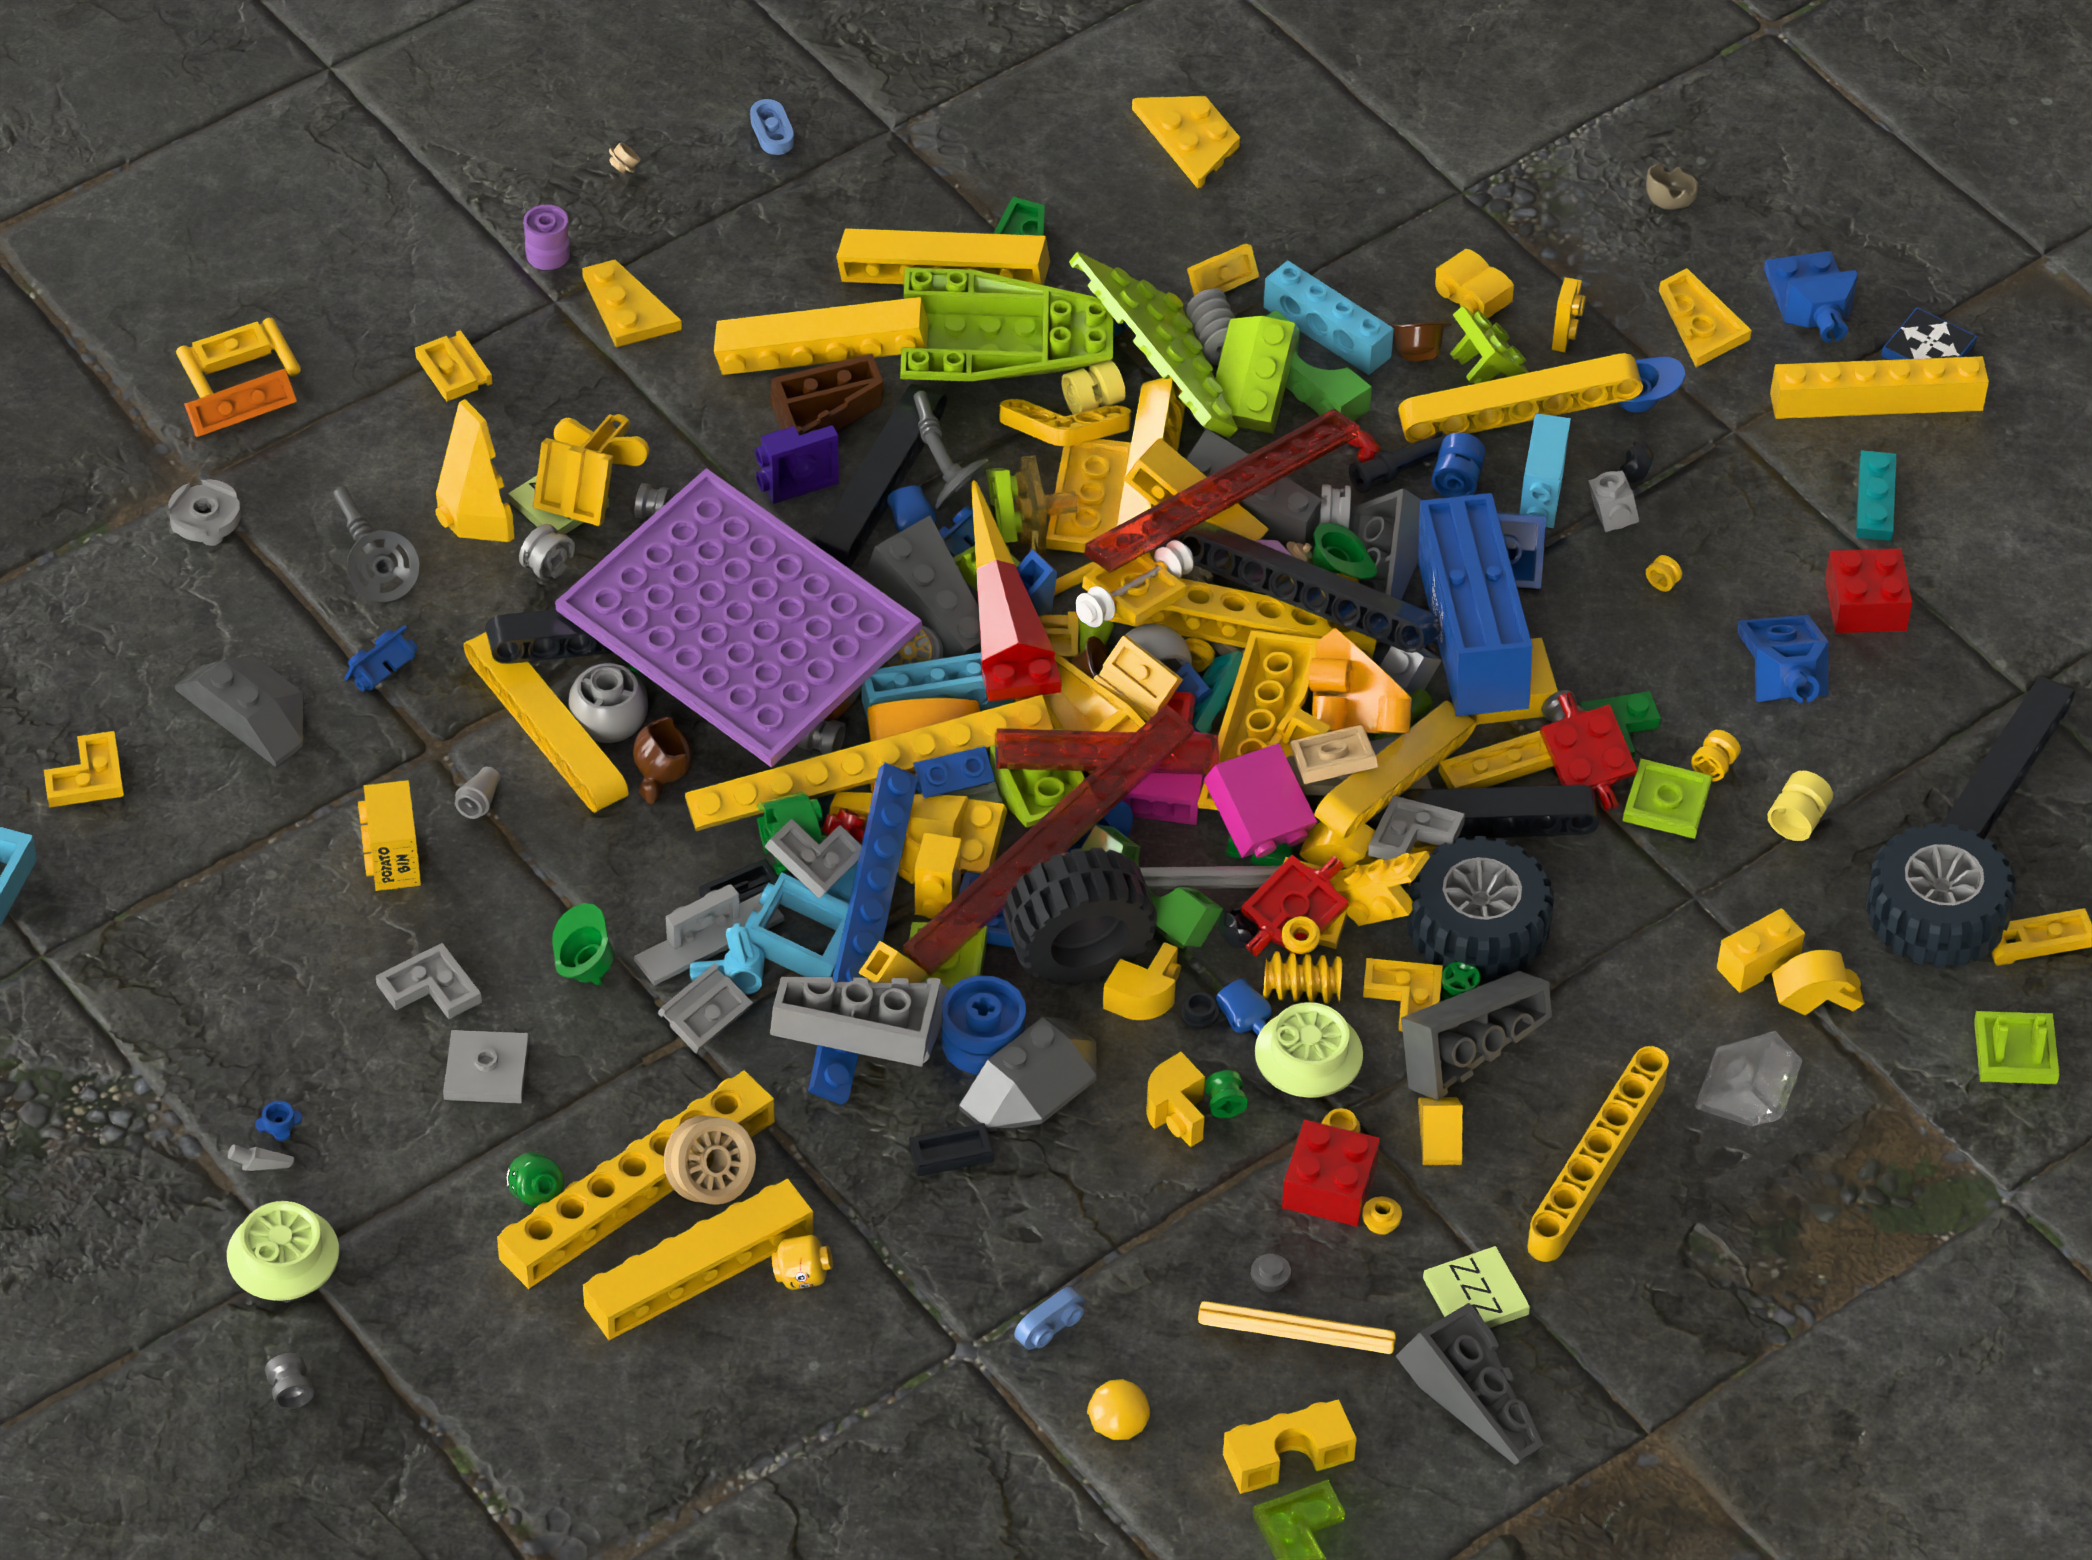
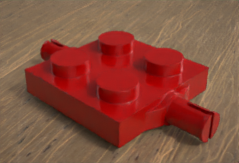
(1588, 749)
(1292, 893)

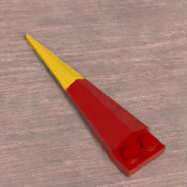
(1013, 642)

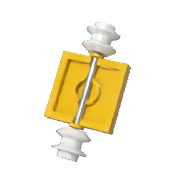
(1136, 588)

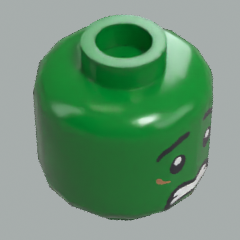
(534, 1178)

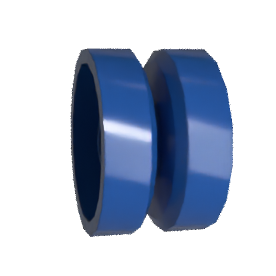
(980, 1020)

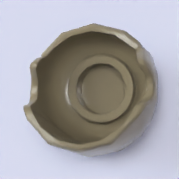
(1670, 189)

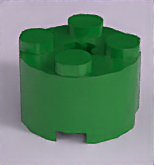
(783, 809)

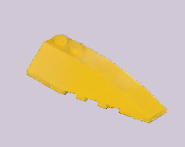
(1264, 696)

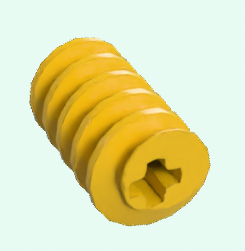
(1303, 977)

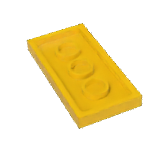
(1097, 476)

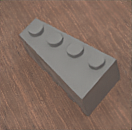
(858, 1015)

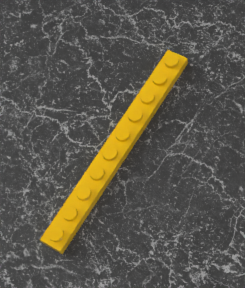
(860, 763)

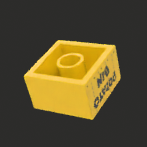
(389, 835)

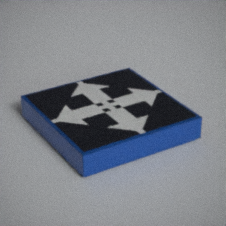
(1928, 337)

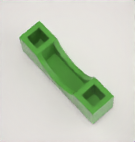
(1327, 388)
(1183, 913)

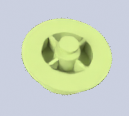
(1309, 1051)
(282, 1251)

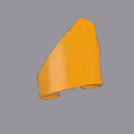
(1355, 690)
(907, 715)

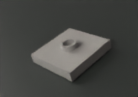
(486, 1066)

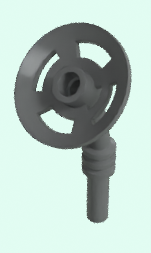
(956, 478)
(376, 556)

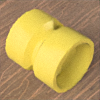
(1097, 387)
(1800, 805)

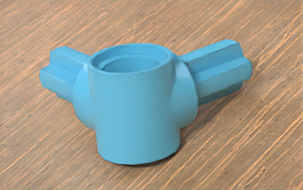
(741, 964)

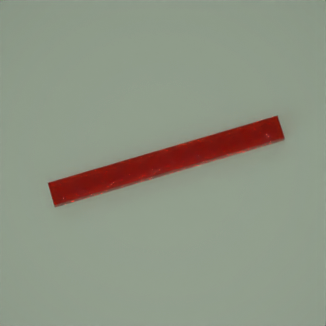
(1221, 490)
(1047, 838)

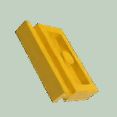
(453, 366)
(1138, 678)

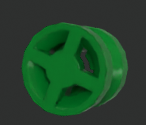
(1459, 975)
(1225, 1094)

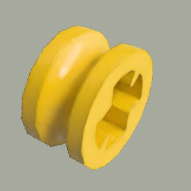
(1664, 573)

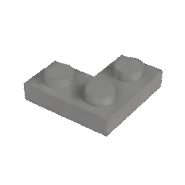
(1412, 821)
(813, 863)
(434, 974)

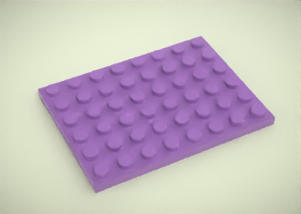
(739, 616)

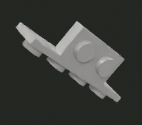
(698, 932)

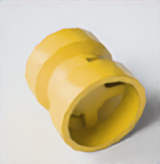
(1716, 754)

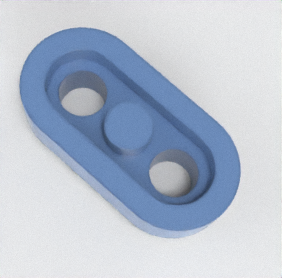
(772, 126)
(1051, 1316)

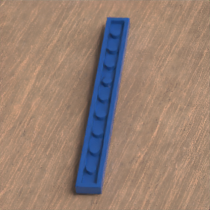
(867, 911)

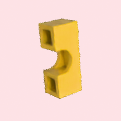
(1317, 1431)

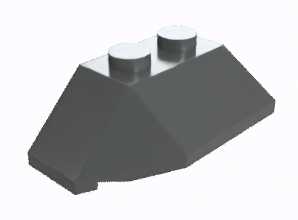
(250, 704)
(1032, 1076)

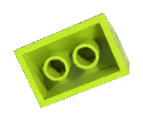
(1256, 369)

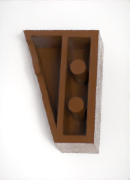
(827, 395)

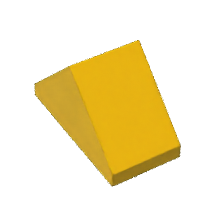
(1440, 1130)

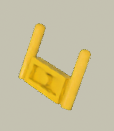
(234, 349)

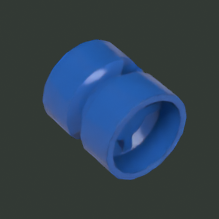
(1458, 465)

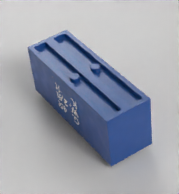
(1477, 604)

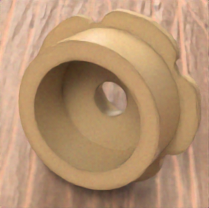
(623, 158)

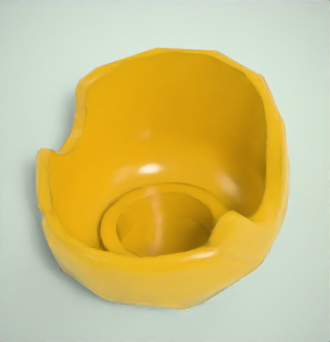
(1119, 1410)

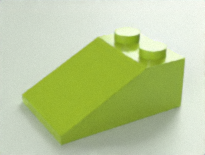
(1033, 792)

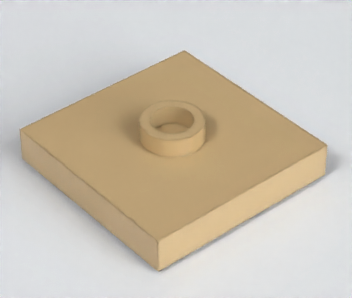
(1333, 754)

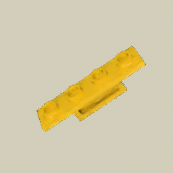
(1376, 889)

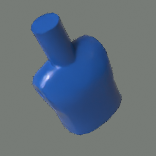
(909, 507)
(1244, 1007)

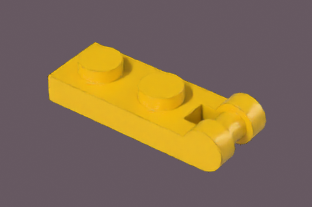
(2044, 936)

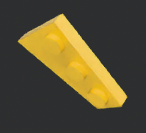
(627, 305)
(1701, 318)

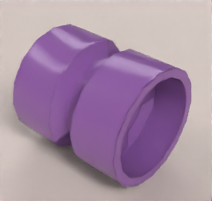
(546, 237)

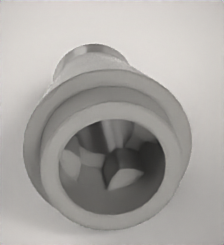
(476, 795)

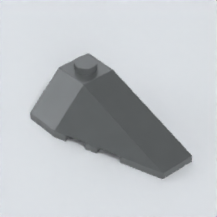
(1462, 1373)

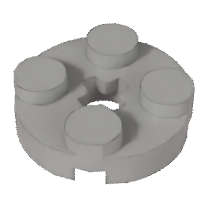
(206, 527)

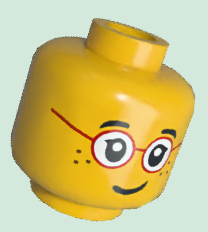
(801, 1262)

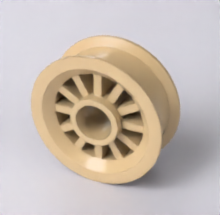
(706, 1183)

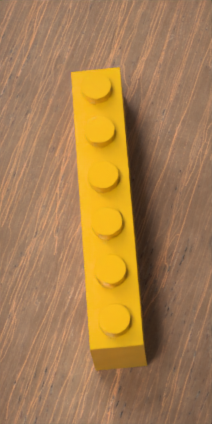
(885, 254)
(820, 335)
(1879, 387)
(696, 1259)

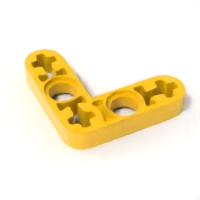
(1064, 430)

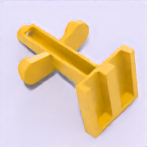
(578, 467)

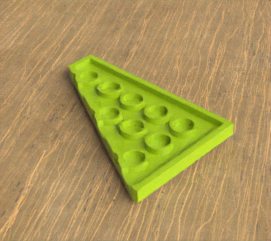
(1163, 337)

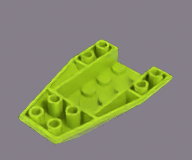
(1002, 327)

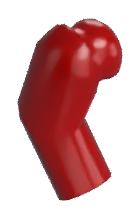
(1367, 446)

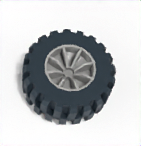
(1940, 895)
(1481, 907)

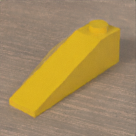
(470, 484)

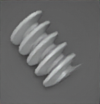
(1210, 321)

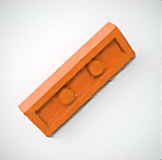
(240, 402)

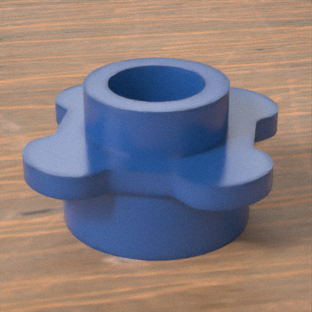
(276, 1112)

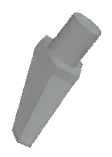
(259, 1158)

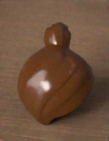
(661, 757)

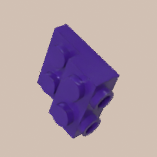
(797, 463)

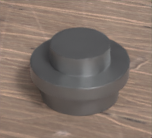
(1270, 1272)

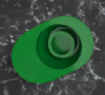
(1341, 552)
(582, 944)

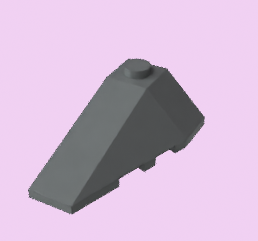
(1391, 538)

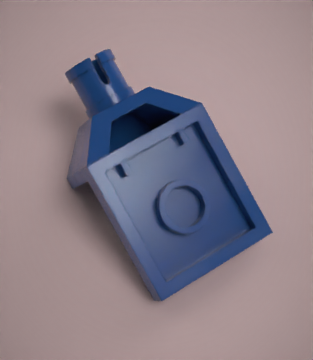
(1813, 292)
(1788, 657)

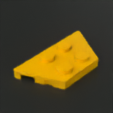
(1190, 132)

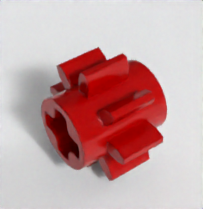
(850, 820)

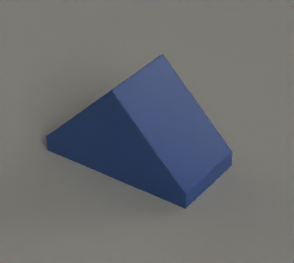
(1039, 581)

